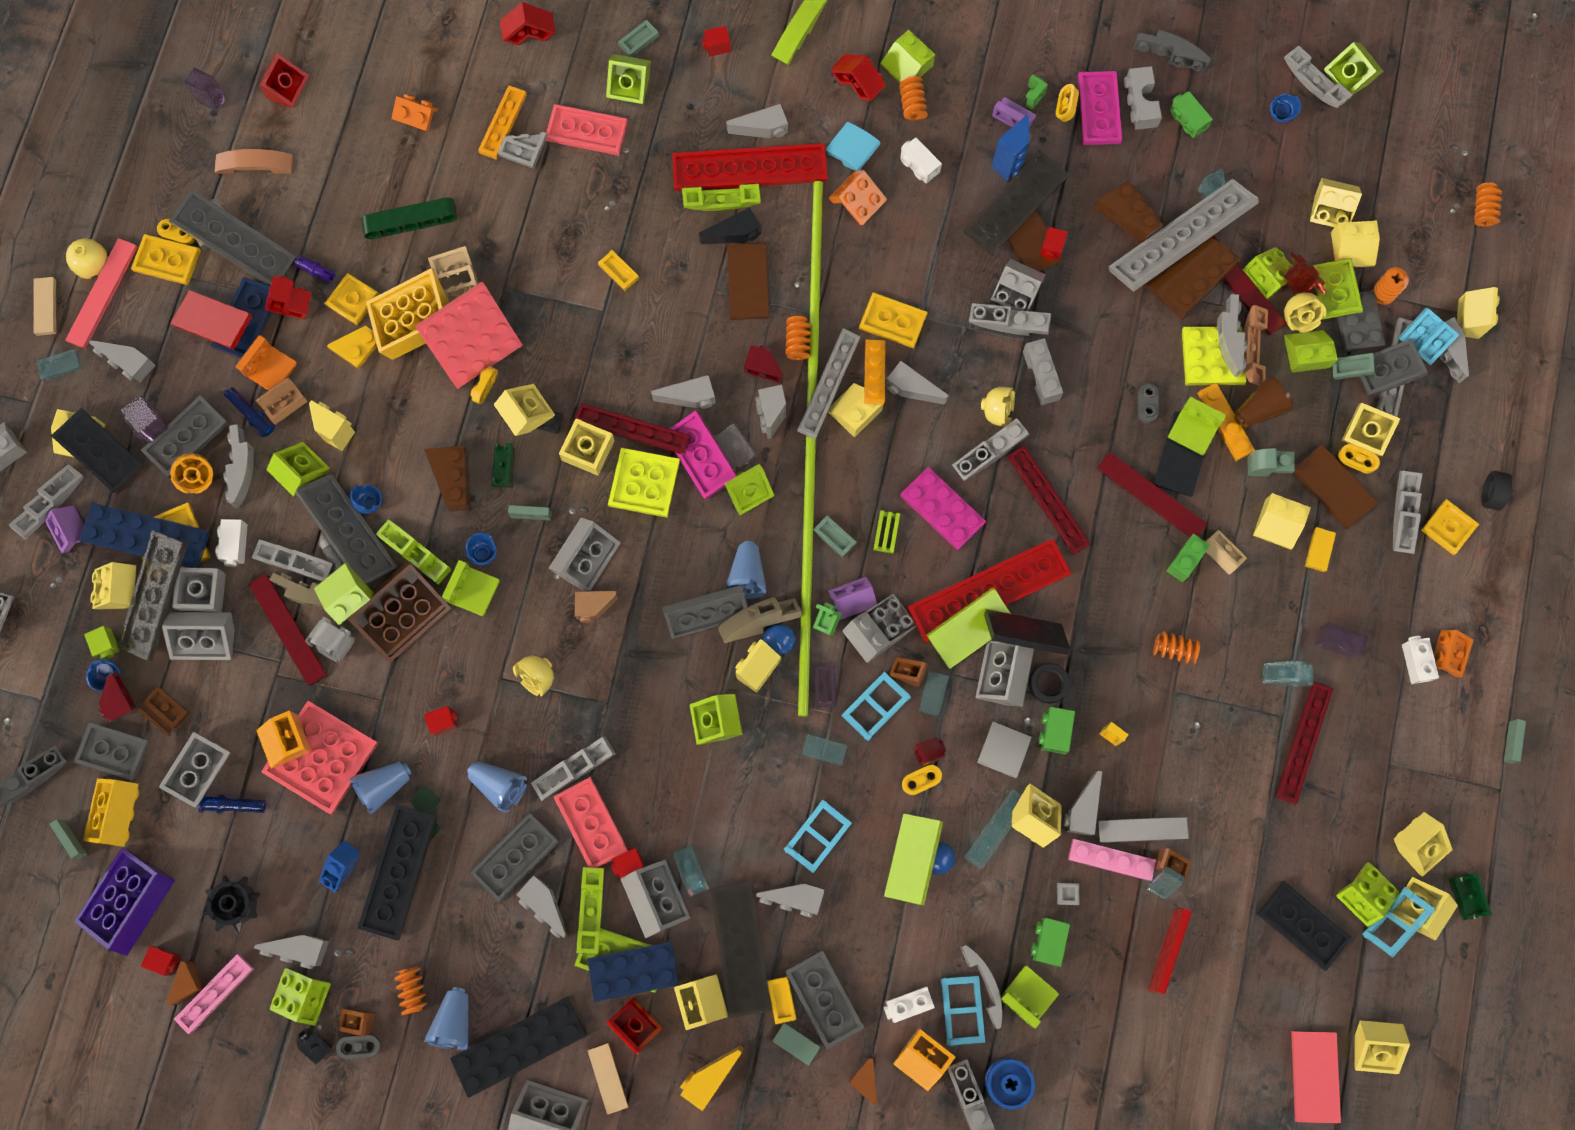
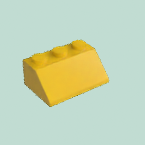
(111, 812)

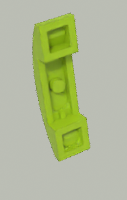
(721, 199)
(590, 910)

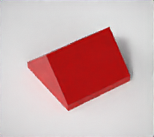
(283, 81)
(634, 1025)

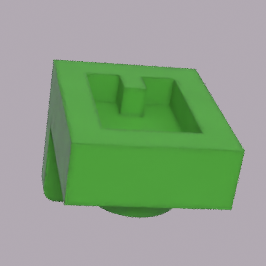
(1037, 91)

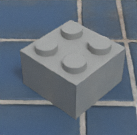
(199, 590)

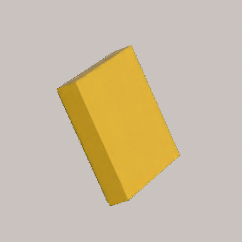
(350, 299)
(1450, 527)

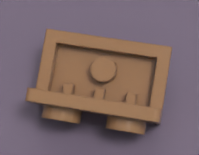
(281, 400)

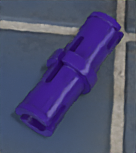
(315, 269)

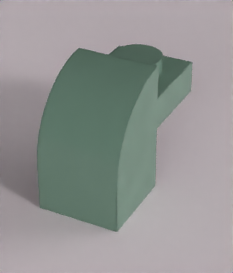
(1269, 461)

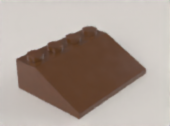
(1193, 277)
(399, 612)

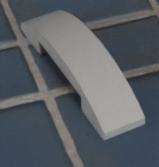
(1314, 80)
(994, 1010)

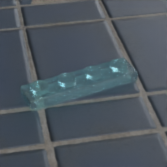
(993, 832)

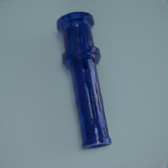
(254, 417)
(221, 804)

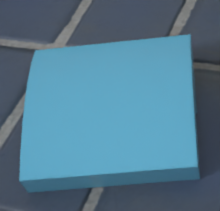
(852, 146)
(1429, 335)

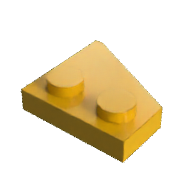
(355, 346)

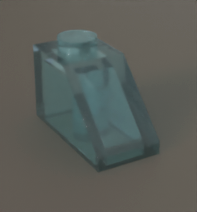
(1288, 674)
(690, 871)

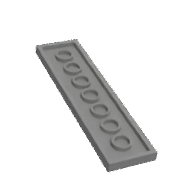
(1183, 234)

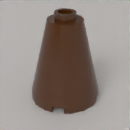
(1264, 404)

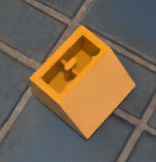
(283, 739)
(924, 1060)

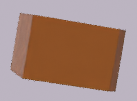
(908, 671)
(1172, 860)
(185, 984)
(357, 1022)
(864, 1080)

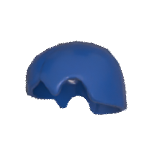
(1285, 108)
(366, 498)
(481, 549)
(780, 638)
(99, 671)
(944, 859)

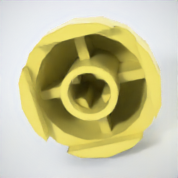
(86, 257)
(1304, 312)
(999, 405)
(536, 674)

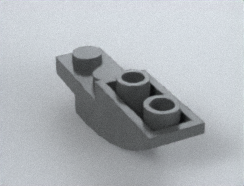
(1181, 52)
(31, 775)

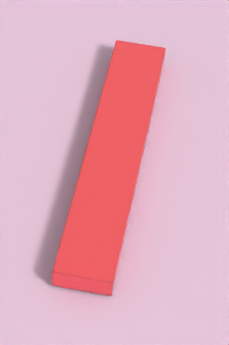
(101, 293)

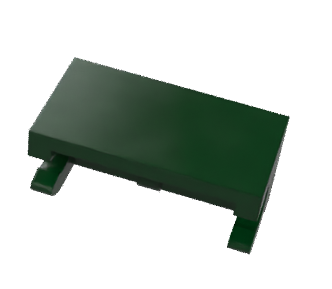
(503, 465)
(1470, 896)

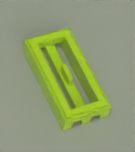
(889, 515)

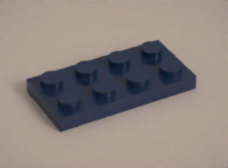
(251, 298)
(633, 971)

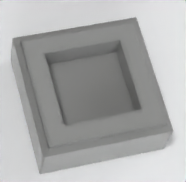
(1067, 894)

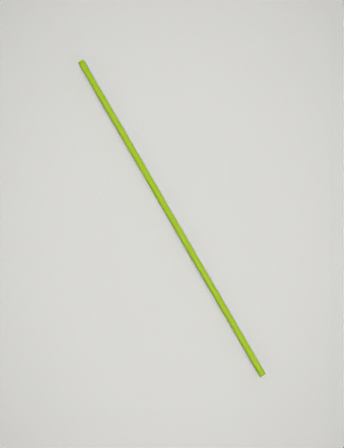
(806, 593)

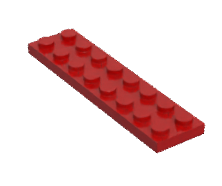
(750, 166)
(1011, 580)

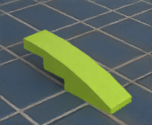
(797, 30)
(413, 552)

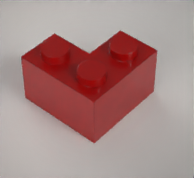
(527, 22)
(860, 74)
(287, 300)

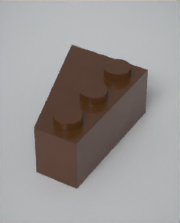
(1129, 211)
(451, 473)

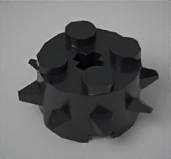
(223, 895)

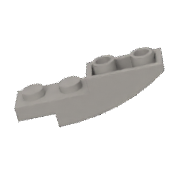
(1008, 320)
(1230, 339)
(991, 450)
(239, 474)
(970, 1096)

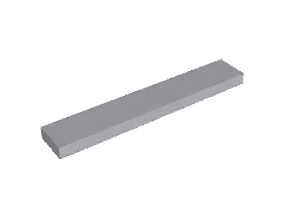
(828, 384)
(1390, 400)

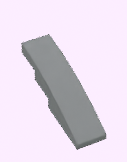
(50, 497)
(1406, 512)
(292, 560)
(573, 768)
(1143, 830)

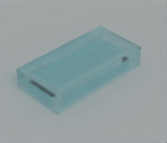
(58, 365)
(933, 693)
(824, 750)
(1166, 883)

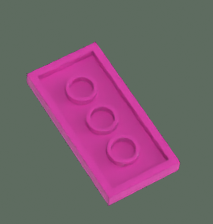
(1099, 108)
(704, 457)
(942, 508)

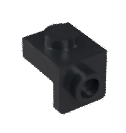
(312, 1044)

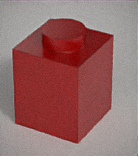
(716, 41)
(1053, 244)
(441, 720)
(627, 863)
(161, 961)

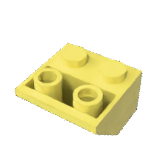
(1335, 202)
(1478, 311)
(331, 427)
(113, 586)
(757, 665)
(701, 1002)

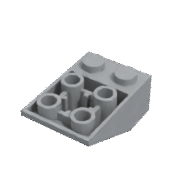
(879, 628)

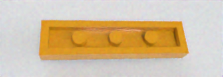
(502, 121)
(874, 372)
(1230, 431)

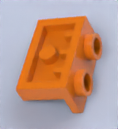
(1452, 652)

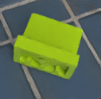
(1268, 270)
(1196, 425)
(470, 589)
(1369, 895)
(1029, 996)
(299, 997)

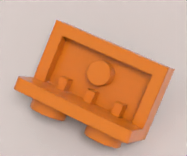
(413, 112)

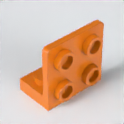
(859, 196)
(265, 364)

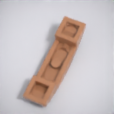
(253, 159)
(1255, 322)

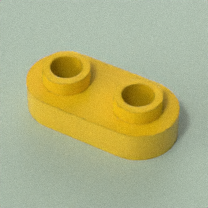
(1067, 102)
(173, 233)
(485, 384)
(1358, 457)
(921, 780)

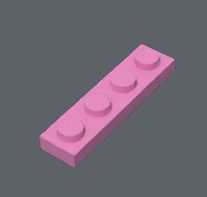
(1112, 860)
(213, 994)

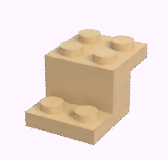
(454, 272)

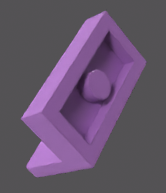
(1011, 113)
(65, 527)
(853, 597)

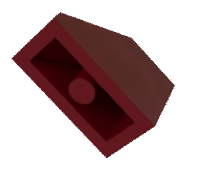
(762, 364)
(115, 698)
(929, 751)

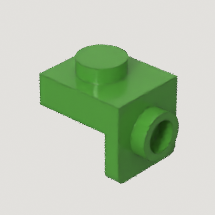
(827, 618)

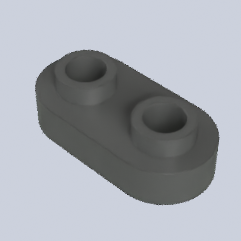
(1147, 402)
(359, 1047)

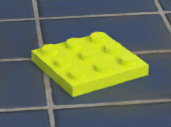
(1204, 358)
(644, 482)

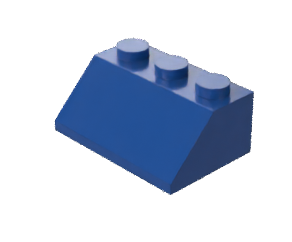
(1012, 149)

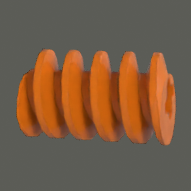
(912, 98)
(1487, 205)
(1390, 285)
(796, 338)
(1177, 646)
(410, 990)

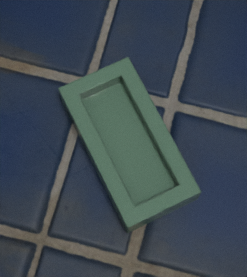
(638, 39)
(1354, 366)
(528, 512)
(834, 536)
(1514, 741)
(68, 839)
(796, 1044)

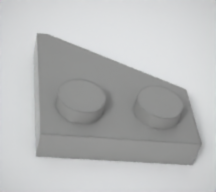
(523, 148)

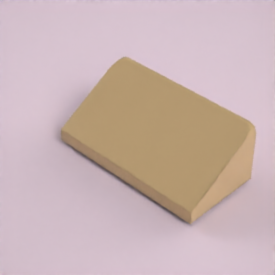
(1225, 552)

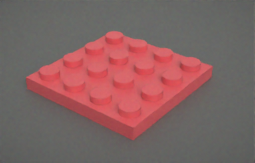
(469, 335)
(334, 758)

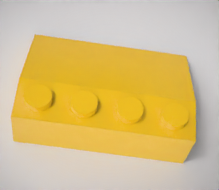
(401, 309)
(703, 1084)

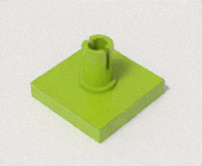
(749, 489)

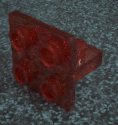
(1302, 277)

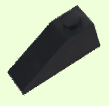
(735, 229)

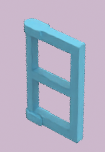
(886, 715)
(806, 827)
(1410, 930)
(978, 1009)

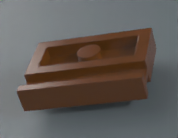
(163, 711)

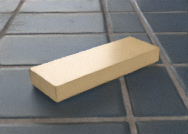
(44, 306)
(608, 1078)

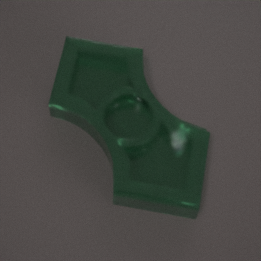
(426, 801)

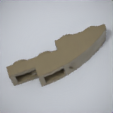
(299, 593)
(755, 617)

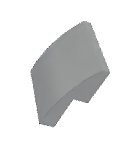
(1004, 750)

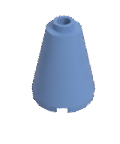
(748, 571)
(380, 784)
(497, 784)
(451, 1022)

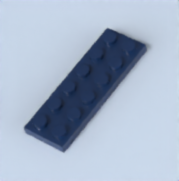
(131, 532)

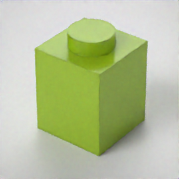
(102, 643)

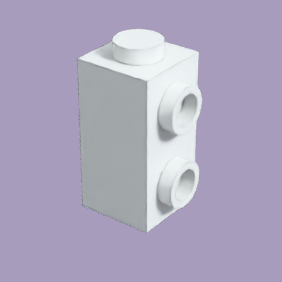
(920, 160)
(232, 542)
(1420, 660)
(908, 1005)

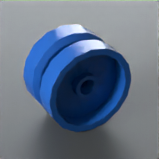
(1022, 1083)

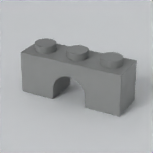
(1144, 112)
(1047, 381)

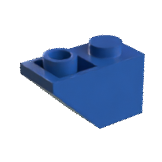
(339, 866)

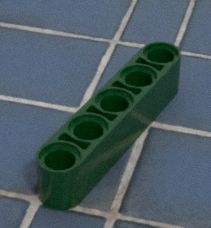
(409, 218)

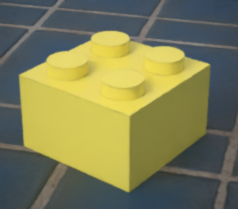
(1370, 429)
(586, 447)

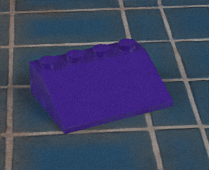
(124, 902)

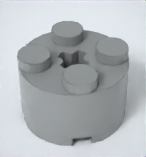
(330, 640)

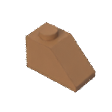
(593, 604)

